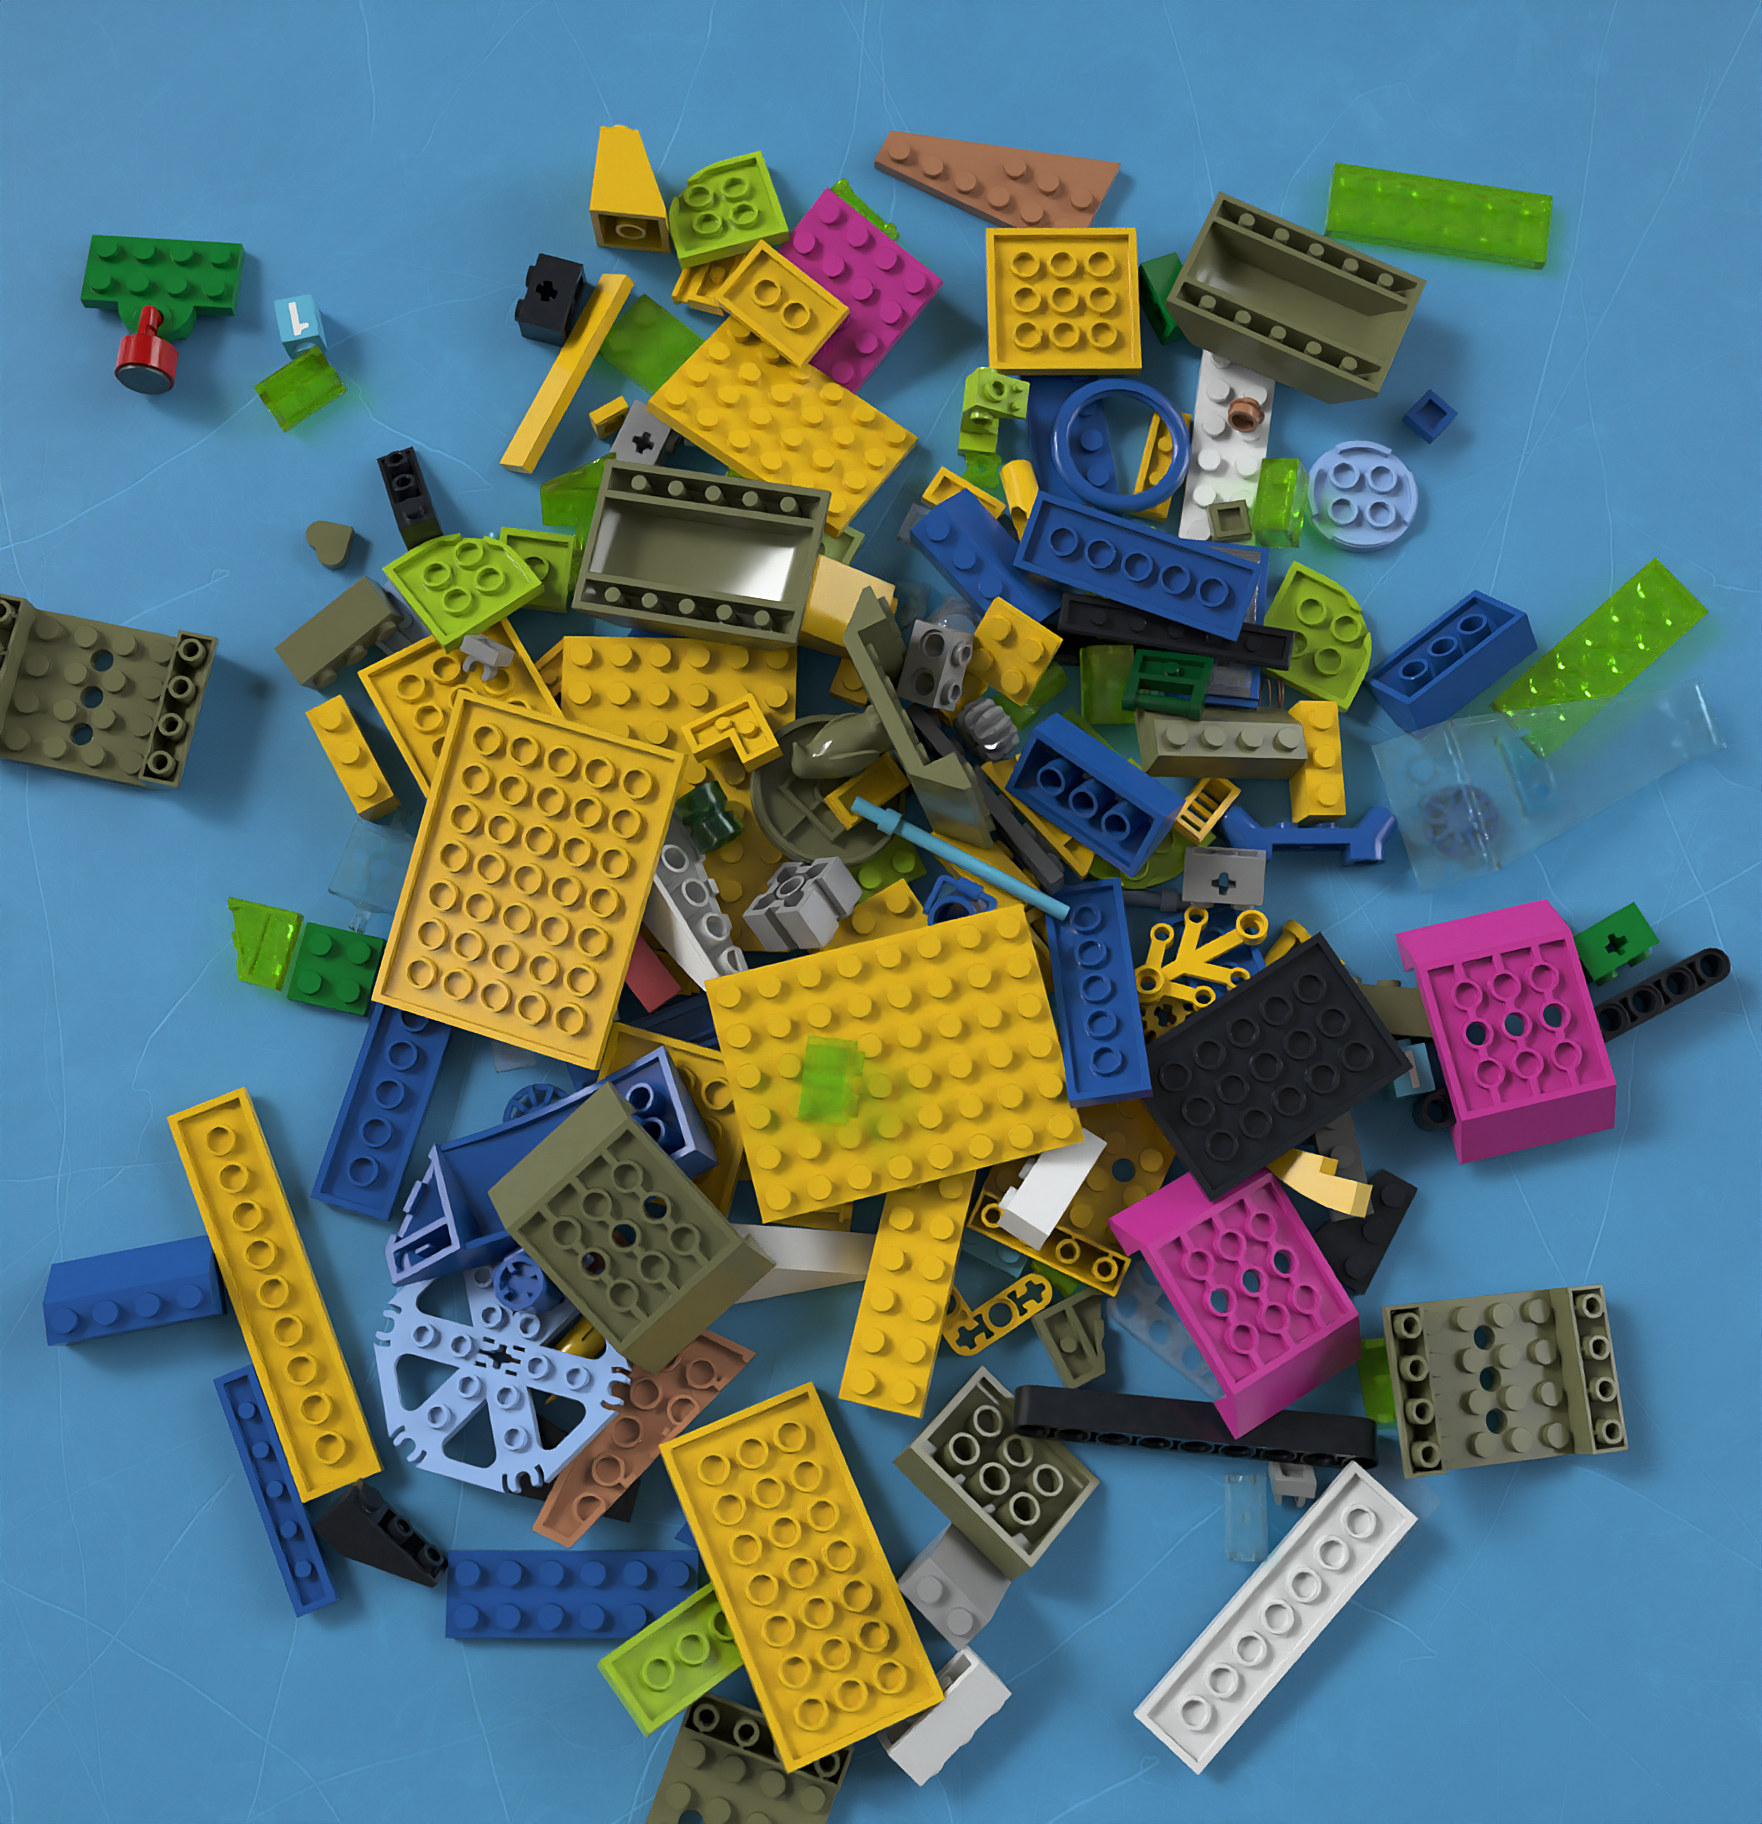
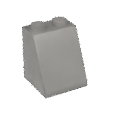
(954, 1586)

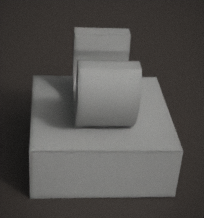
(487, 652)
(1292, 1481)

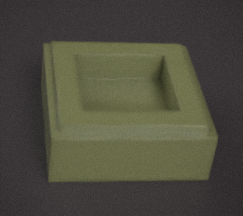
(1229, 521)

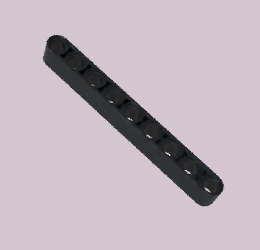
(1621, 1014)
(1191, 1427)

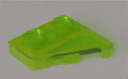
(573, 493)
(263, 942)

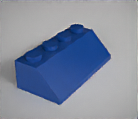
(979, 558)
(1451, 661)
(1093, 794)
(133, 1291)

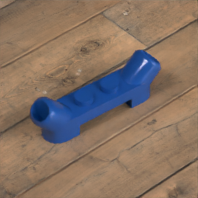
(1360, 844)

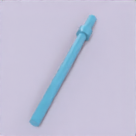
(891, 822)

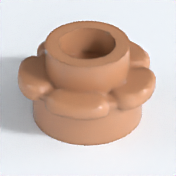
(1245, 414)

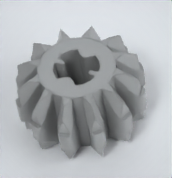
(986, 730)

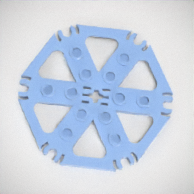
(507, 1396)

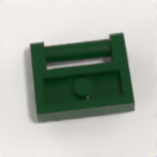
(1170, 674)

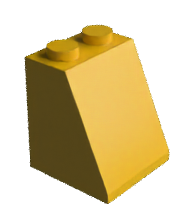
(625, 195)
(832, 602)

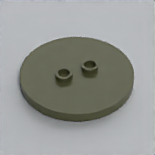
(795, 812)

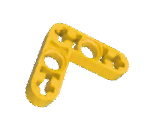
(964, 1316)

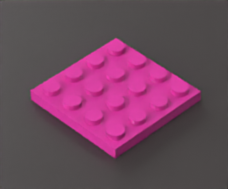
(869, 276)

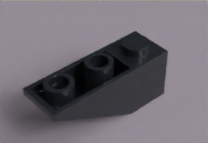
(409, 498)
(375, 1534)

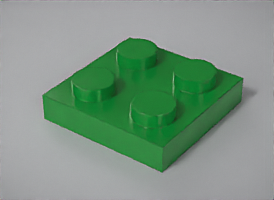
(336, 969)

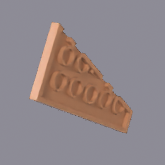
(1001, 182)
(652, 1414)

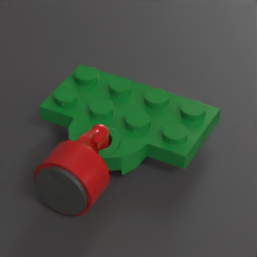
(158, 295)

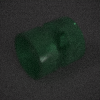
(711, 821)

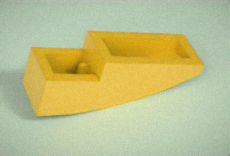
(1316, 1179)

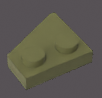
(1074, 1337)

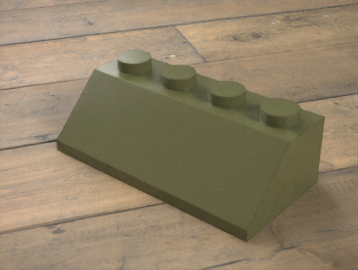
(1221, 745)

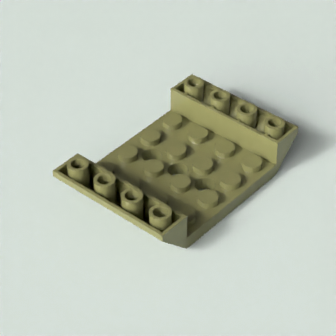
(147, 696)
(944, 787)
(598, 1176)
(1548, 1371)
(734, 1774)

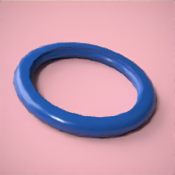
(1098, 498)

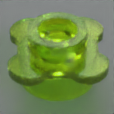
(986, 479)

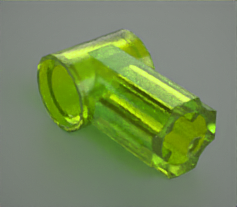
(1049, 686)

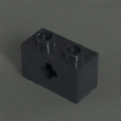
(553, 319)

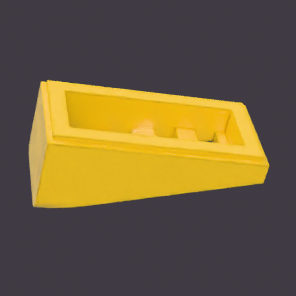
(1221, 790)

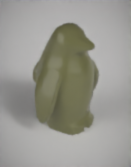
(842, 747)

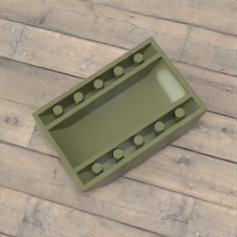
(1292, 303)
(701, 555)

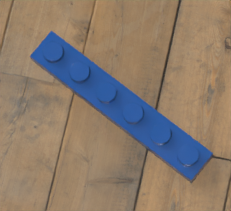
(275, 1492)

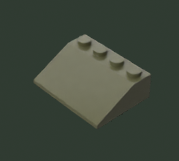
(992, 1484)

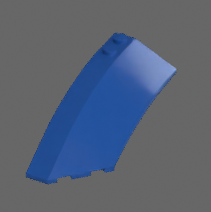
(450, 1214)

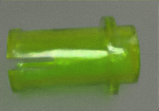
(1059, 1280)

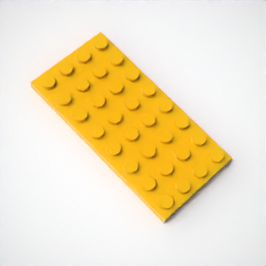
(800, 1576)

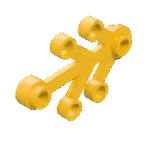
(1194, 961)

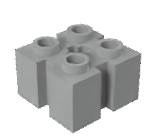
(803, 905)

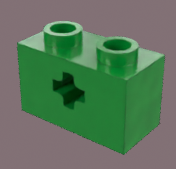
(1629, 936)

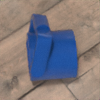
(963, 902)
(523, 1284)

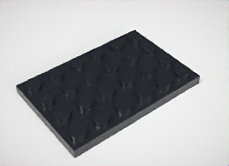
(1268, 1066)

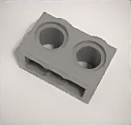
(928, 664)

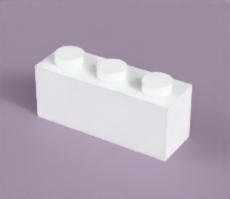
(1047, 1189)
(934, 1734)

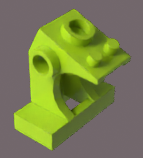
(984, 402)

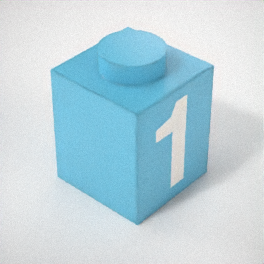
(300, 324)
(1416, 1080)

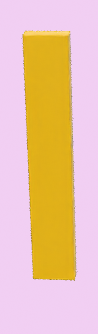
(567, 373)

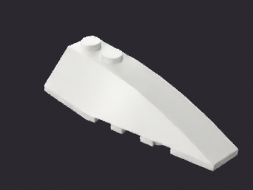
(686, 913)
(808, 1259)

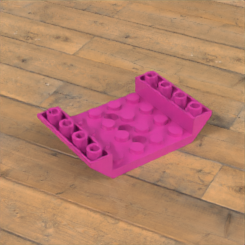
(1512, 1087)
(1266, 1342)

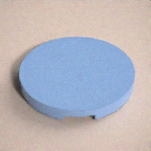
(1360, 496)

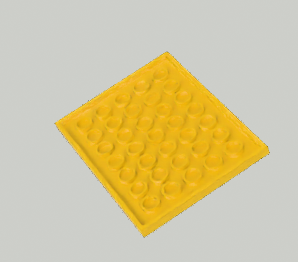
(660, 684)
(529, 878)
(952, 1071)

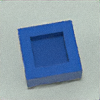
(1429, 416)

